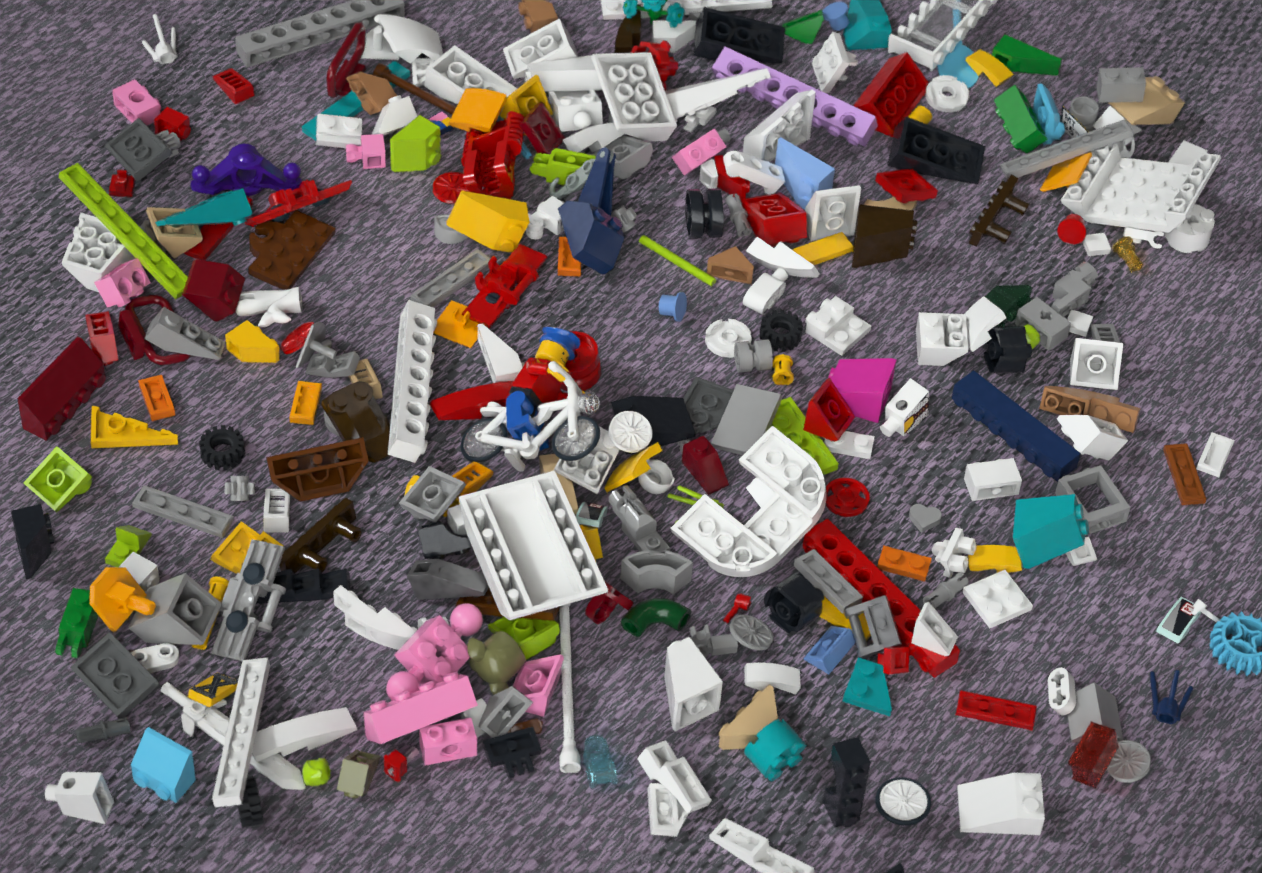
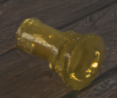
(1127, 251)

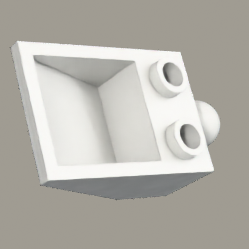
(575, 109)

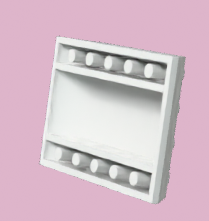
(530, 546)

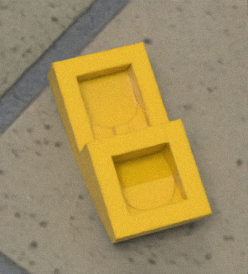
(985, 63)
(995, 557)

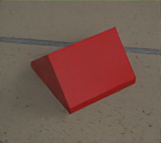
(828, 413)

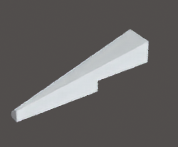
(697, 96)

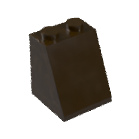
(882, 235)

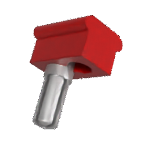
(396, 763)

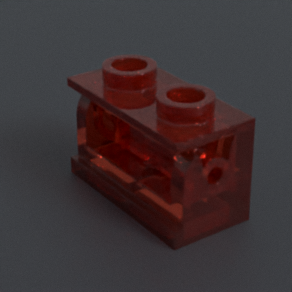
(1093, 754)

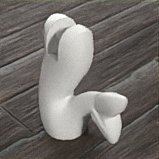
(272, 302)

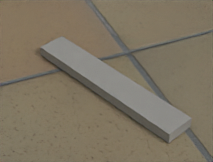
(1067, 149)

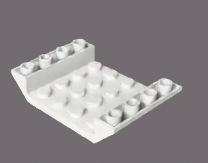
(1137, 190)

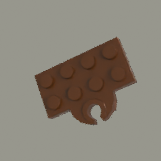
(287, 248)

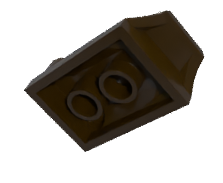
(357, 416)

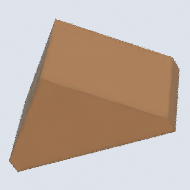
(731, 266)

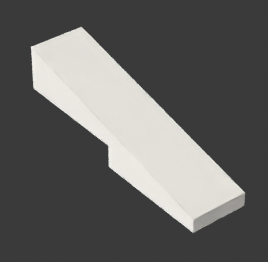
(756, 850)

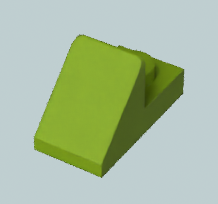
(128, 540)

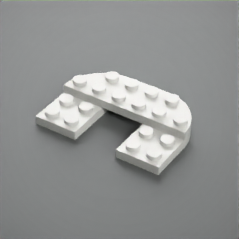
(775, 528)

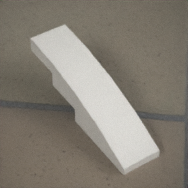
(303, 731)

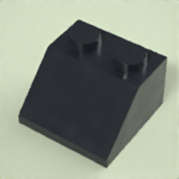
(32, 537)

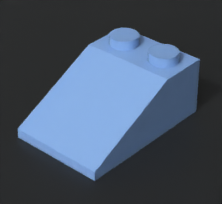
(802, 172)

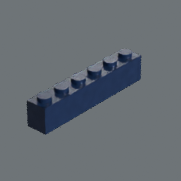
(1015, 426)

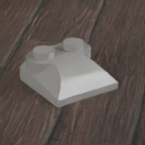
(630, 155)
(432, 495)

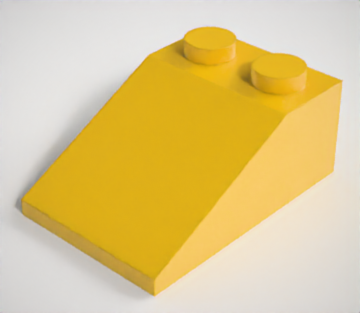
(490, 220)

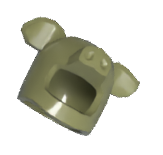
(496, 659)

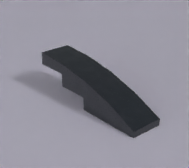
(308, 585)

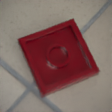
(542, 129)

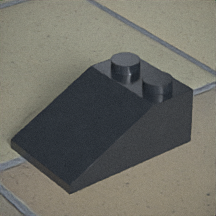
(666, 415)

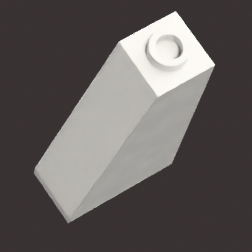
(566, 74)

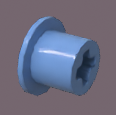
(836, 15)
(673, 305)

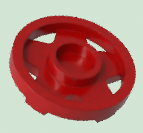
(847, 497)

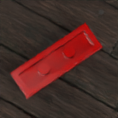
(996, 710)

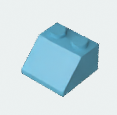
(163, 766)

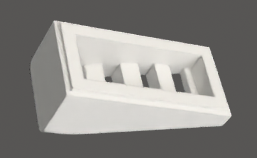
(276, 518)

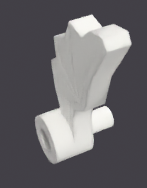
(1200, 606)

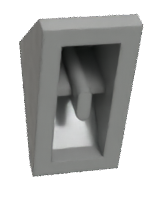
(503, 711)

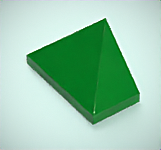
(805, 27)

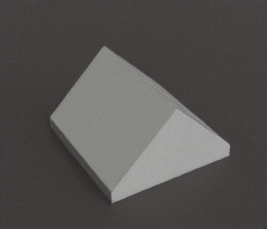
(1095, 706)

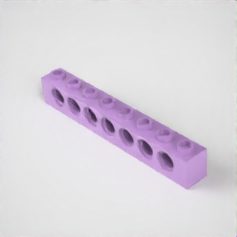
(859, 133)

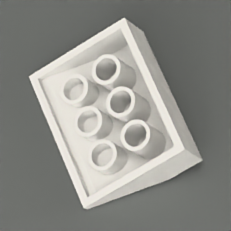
(635, 95)

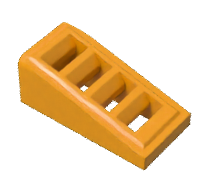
(477, 481)

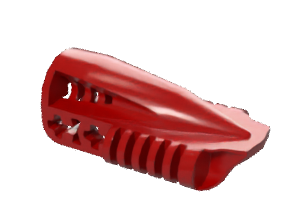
(491, 157)

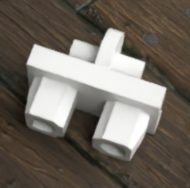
(950, 552)

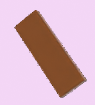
(1184, 474)

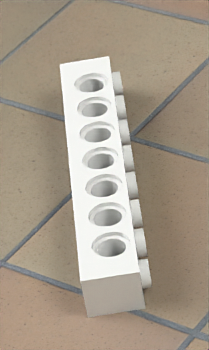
(412, 382)

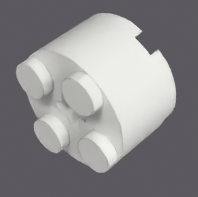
(1193, 232)

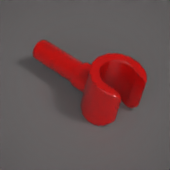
(742, 601)

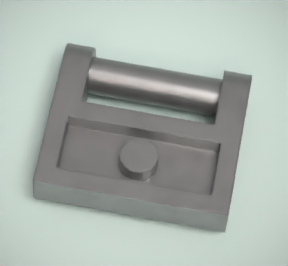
(880, 623)

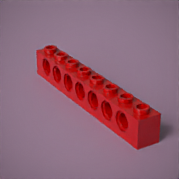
(872, 584)

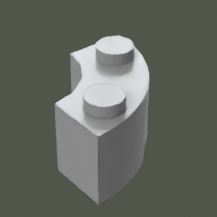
(656, 570)

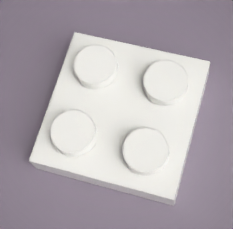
(997, 598)

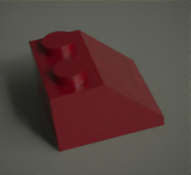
(214, 288)

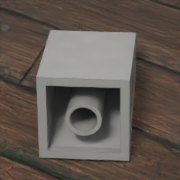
(181, 613)

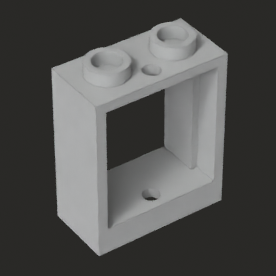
(1104, 517)

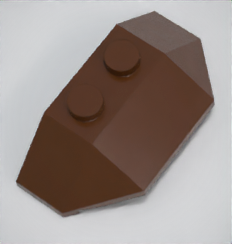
(319, 470)

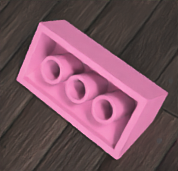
(418, 709)

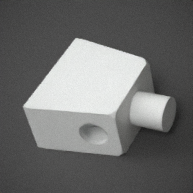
(82, 796)

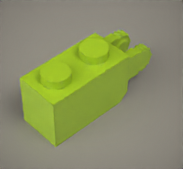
(558, 164)

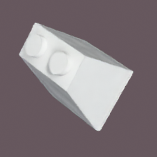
(690, 684)

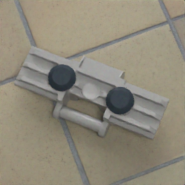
(240, 599)

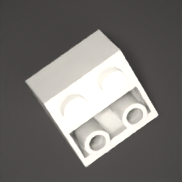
(940, 338)
(1093, 435)

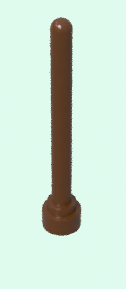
(383, 71)

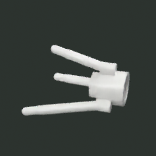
(164, 52)

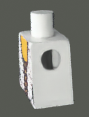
(906, 409)

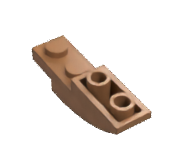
(1083, 402)

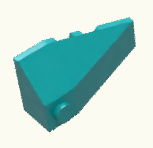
(867, 25)
(220, 209)

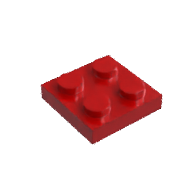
(906, 185)

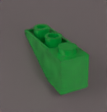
(1025, 58)

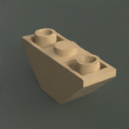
(749, 721)

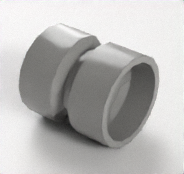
(1085, 111)
(753, 356)

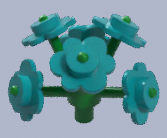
(655, 10)

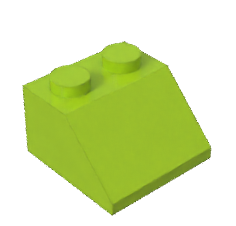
(415, 146)

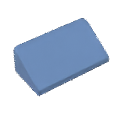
(831, 648)

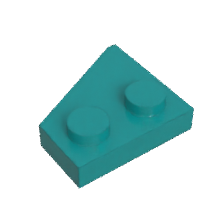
(868, 688)

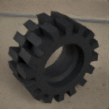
(781, 320)
(224, 458)
(250, 809)

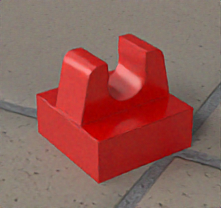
(122, 184)
(894, 659)

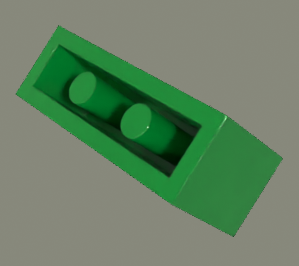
(1019, 120)

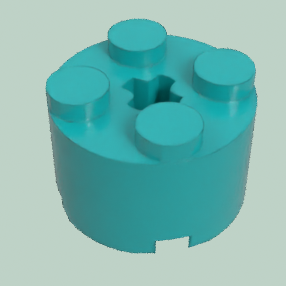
(775, 749)

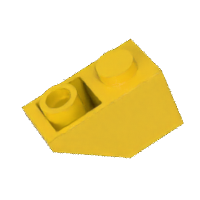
(251, 344)

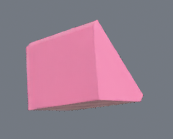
(538, 681)

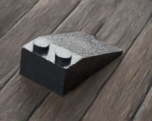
(741, 34)
(935, 152)

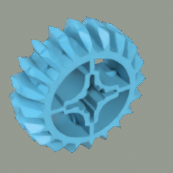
(1241, 648)

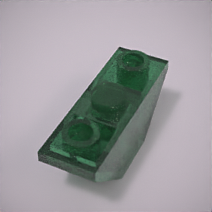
(1010, 299)

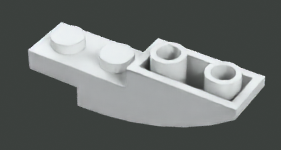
(380, 627)

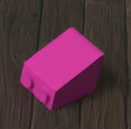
(864, 385)

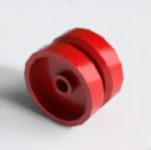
(586, 365)

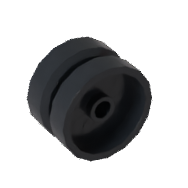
(704, 213)

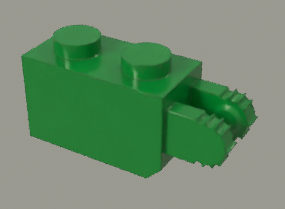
(76, 623)

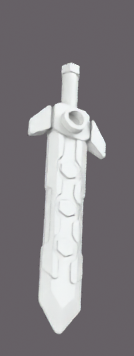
(216, 725)

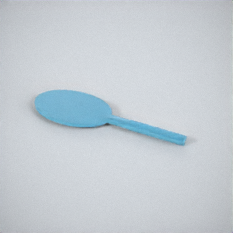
(956, 66)

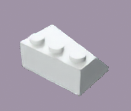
(789, 121)
(93, 252)

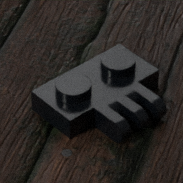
(513, 751)

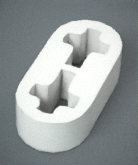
(1057, 692)

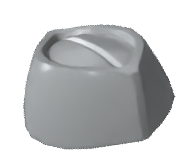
(445, 233)

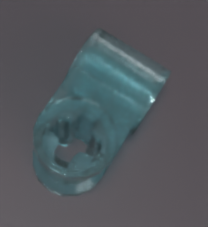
(598, 766)

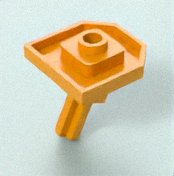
(117, 595)

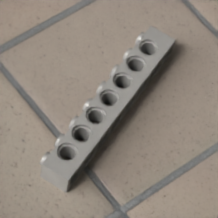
(312, 29)

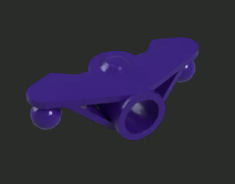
(246, 170)

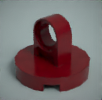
(607, 603)

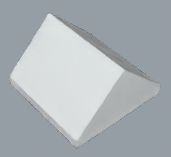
(1095, 363)

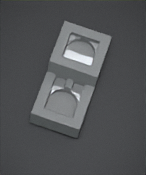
(340, 366)

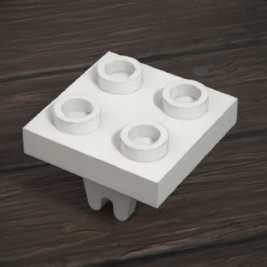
(832, 63)

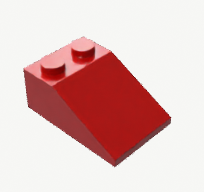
(775, 218)

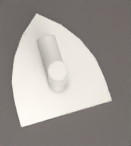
(377, 46)

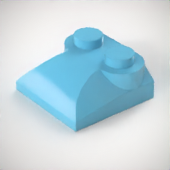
(1047, 114)

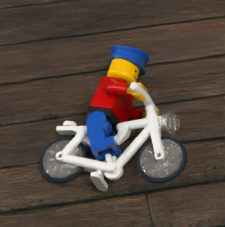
(531, 403)

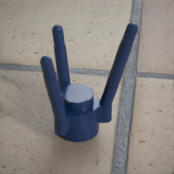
(1168, 710)

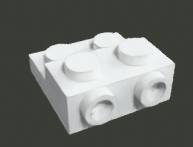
(836, 325)

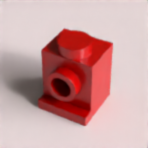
(173, 122)

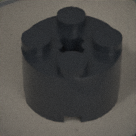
(1007, 349)
(794, 603)

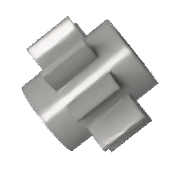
(171, 141)
(625, 216)
(239, 488)

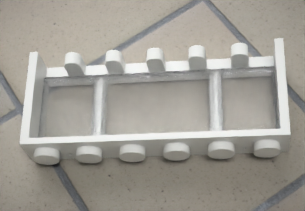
(937, 29)

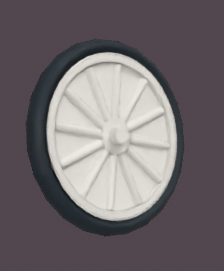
(903, 801)

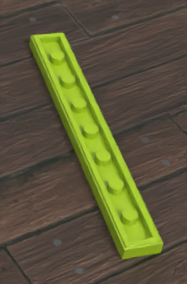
(125, 229)

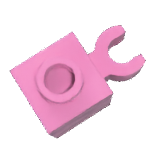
(371, 151)

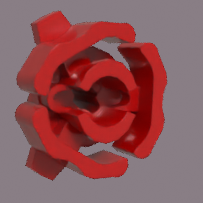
(665, 65)

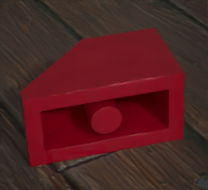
(704, 464)

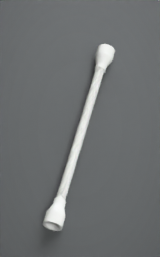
(569, 756)

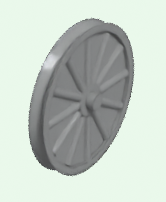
(751, 632)
(1129, 762)

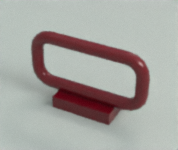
(337, 83)
(135, 335)

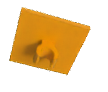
(1066, 172)
(457, 327)

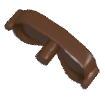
(535, 723)

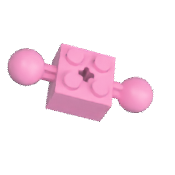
(435, 650)

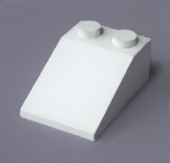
(545, 44)
(832, 212)
(1002, 805)

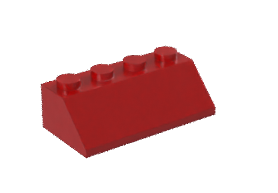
(893, 92)

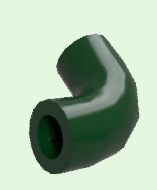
(655, 611)

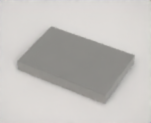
(745, 419)

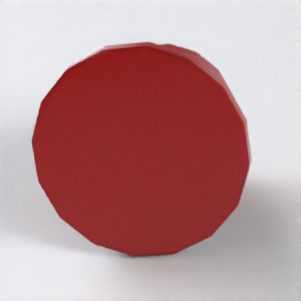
(1072, 229)

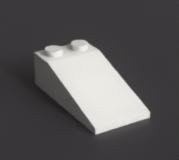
(458, 71)

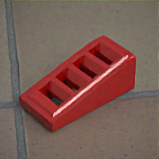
(237, 89)

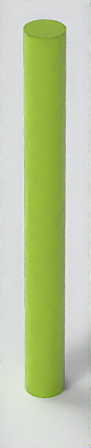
(677, 260)

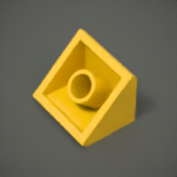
(526, 98)

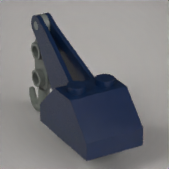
(588, 224)

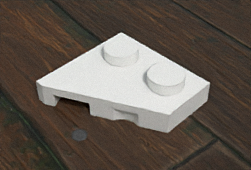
(664, 811)

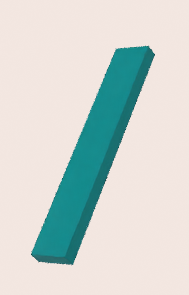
(350, 104)

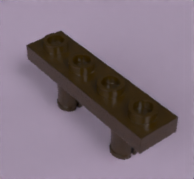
(987, 223)
(305, 549)

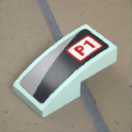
(591, 514)
(1178, 620)

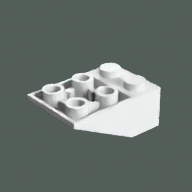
(594, 467)

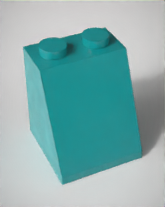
(1048, 528)

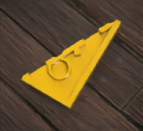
(118, 431)

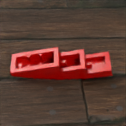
(468, 402)

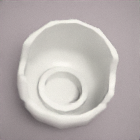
(658, 473)

